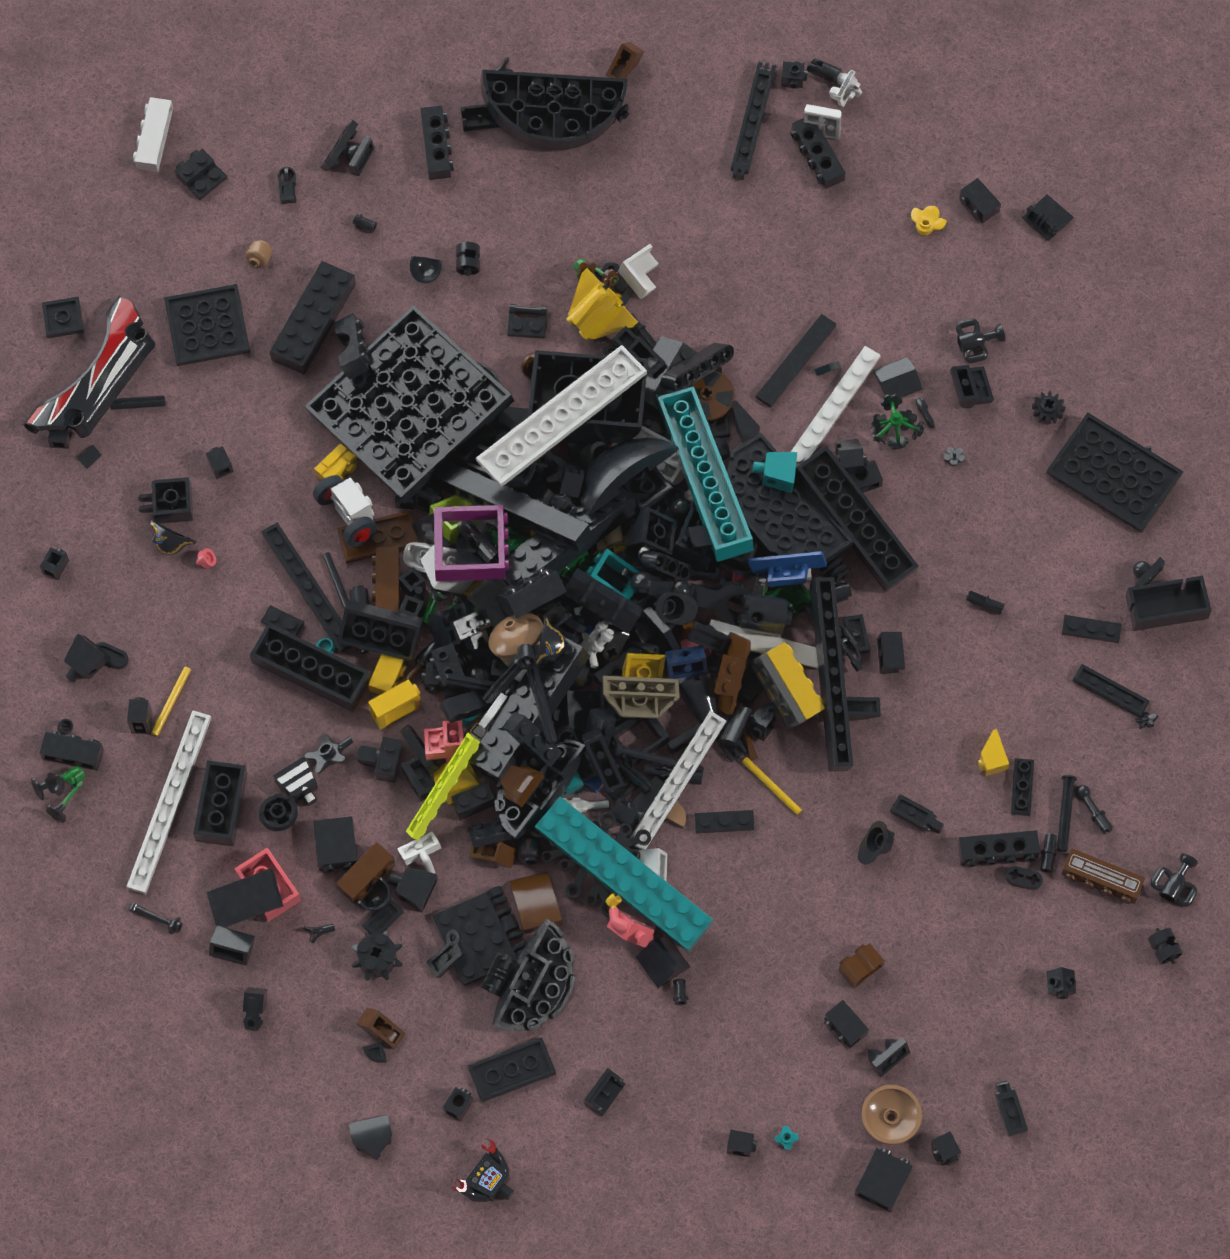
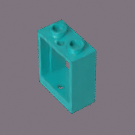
(617, 564)

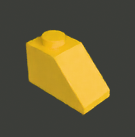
(993, 756)

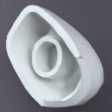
(413, 553)

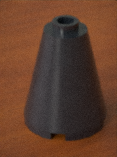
(700, 696)

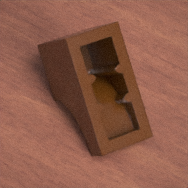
(625, 61)
(494, 853)
(380, 1027)

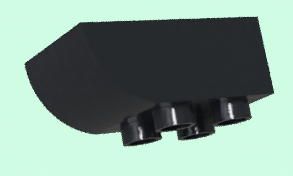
(613, 423)

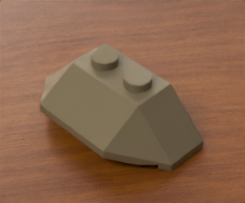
(640, 696)

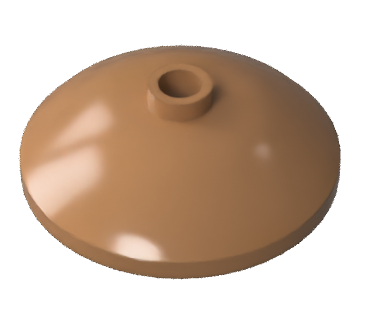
(514, 632)
(891, 1101)

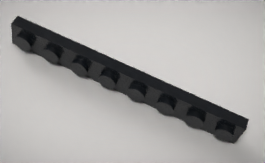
(305, 583)

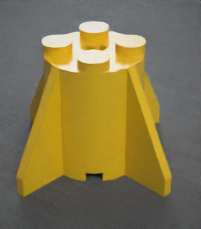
(597, 310)

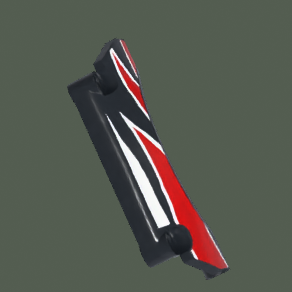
(97, 388)

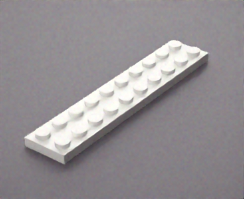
(561, 416)

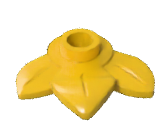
(927, 220)

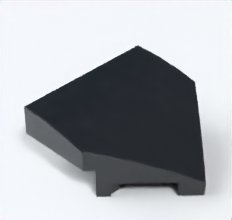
(371, 1135)

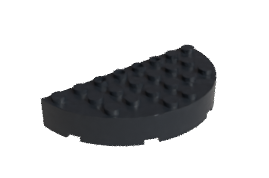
(552, 108)

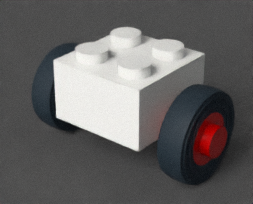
(351, 506)

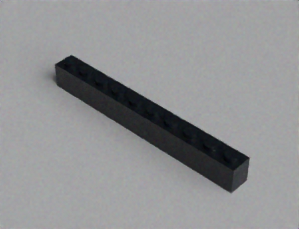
(518, 506)
(831, 674)

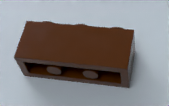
(366, 873)

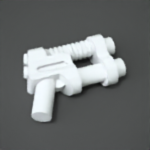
(594, 645)

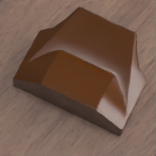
(520, 783)

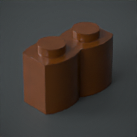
(861, 965)

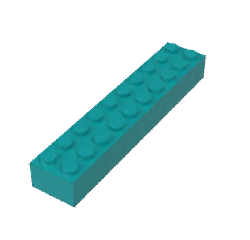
(705, 474)
(624, 874)

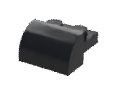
(971, 385)

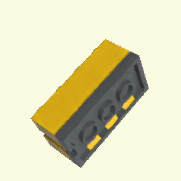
(787, 685)

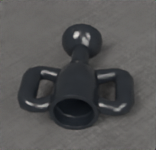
(976, 339)
(1176, 882)

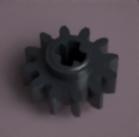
(1046, 413)

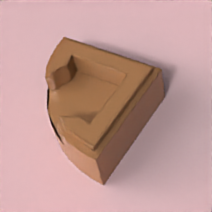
(677, 815)

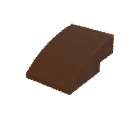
(535, 901)

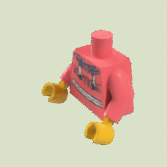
(628, 926)

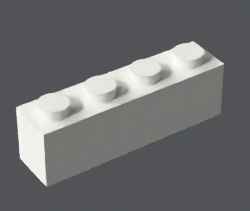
(153, 134)

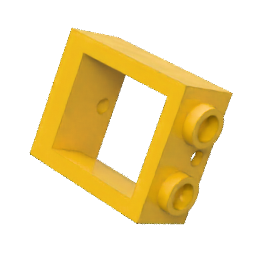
(395, 704)

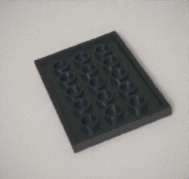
(1104, 470)

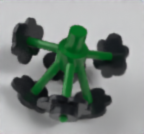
(898, 419)

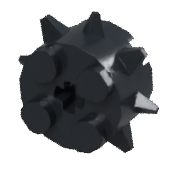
(374, 966)

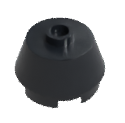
(278, 812)

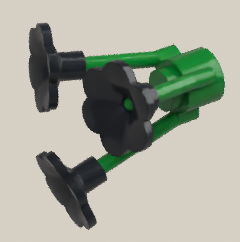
(55, 785)

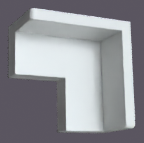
(635, 270)

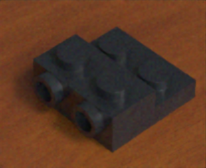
(200, 173)

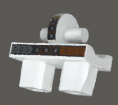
(849, 88)

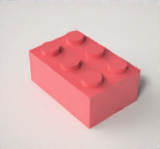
(264, 861)

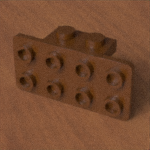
(731, 672)

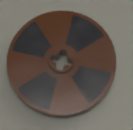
(720, 394)

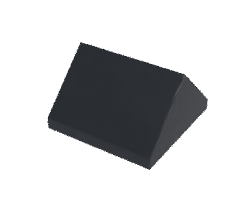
(662, 961)

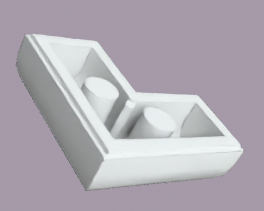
(827, 118)

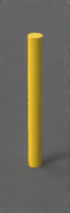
(171, 700)
(772, 786)

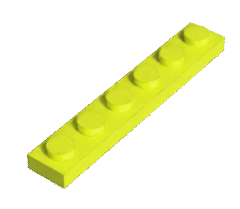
(442, 787)

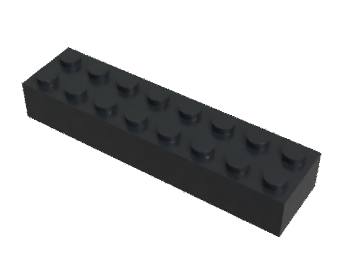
(845, 501)
(548, 554)
(498, 748)

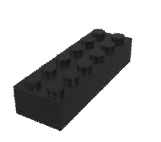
(312, 317)
(310, 667)

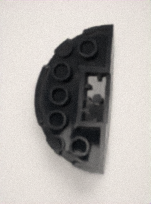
(481, 441)
(618, 466)
(555, 782)
(537, 982)

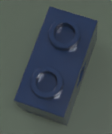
(686, 662)

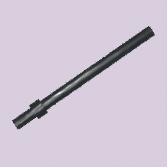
(338, 584)

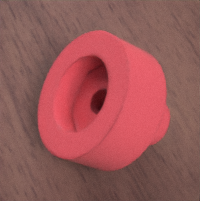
(206, 558)

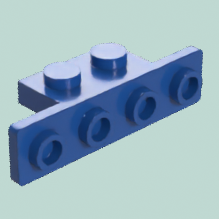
(787, 568)

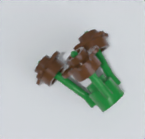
(609, 277)

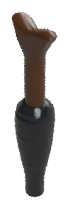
(420, 662)

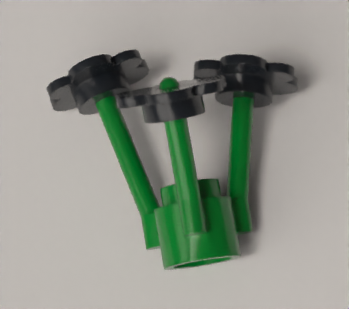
(437, 596)

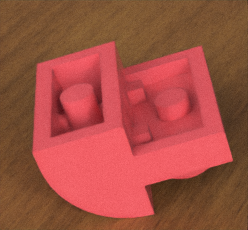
(443, 741)

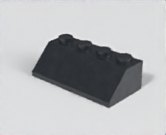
(673, 353)

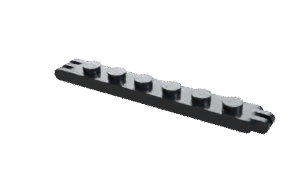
(752, 119)

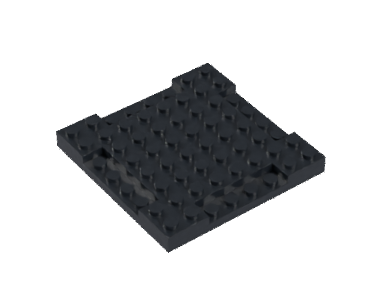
(411, 403)

